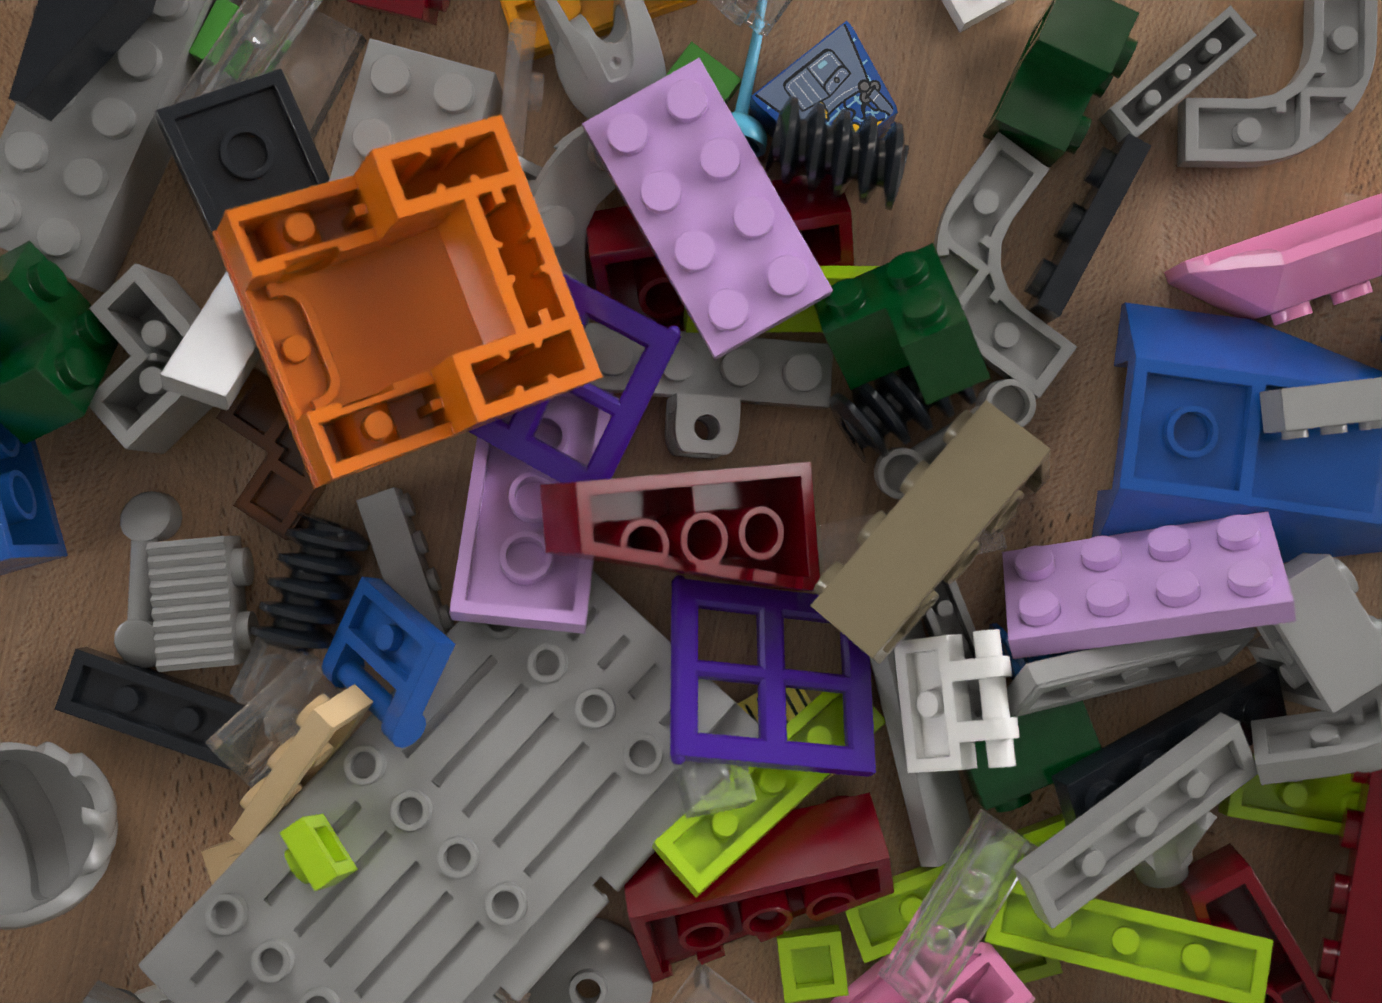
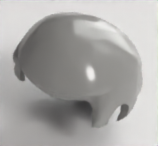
(53, 831)

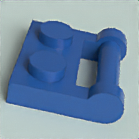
(399, 647)

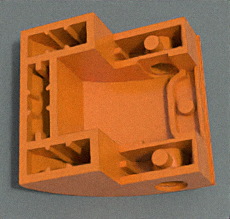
(406, 299)

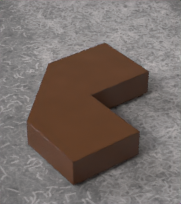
(281, 480)

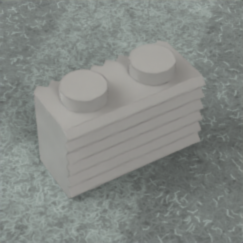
(200, 602)

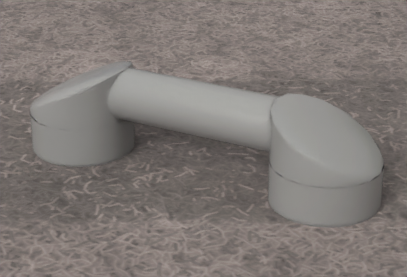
(1007, 395)
(144, 520)

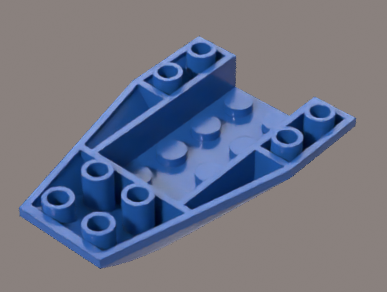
(1199, 445)

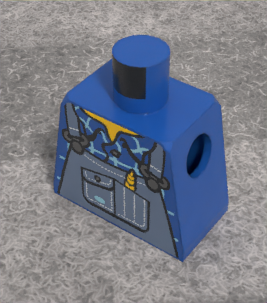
(833, 74)

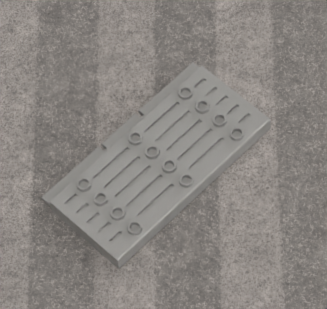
(470, 842)

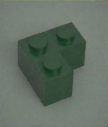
(1064, 62)
(901, 319)
(48, 346)

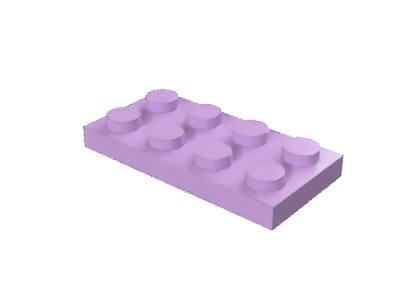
(707, 208)
(502, 553)
(1146, 586)

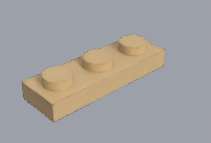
(322, 732)

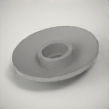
(600, 953)

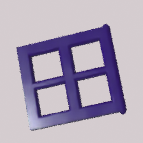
(659, 343)
(772, 678)

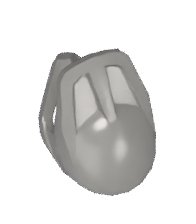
(605, 70)

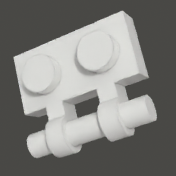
(937, 702)

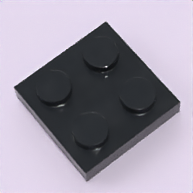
(241, 145)

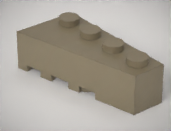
(932, 529)

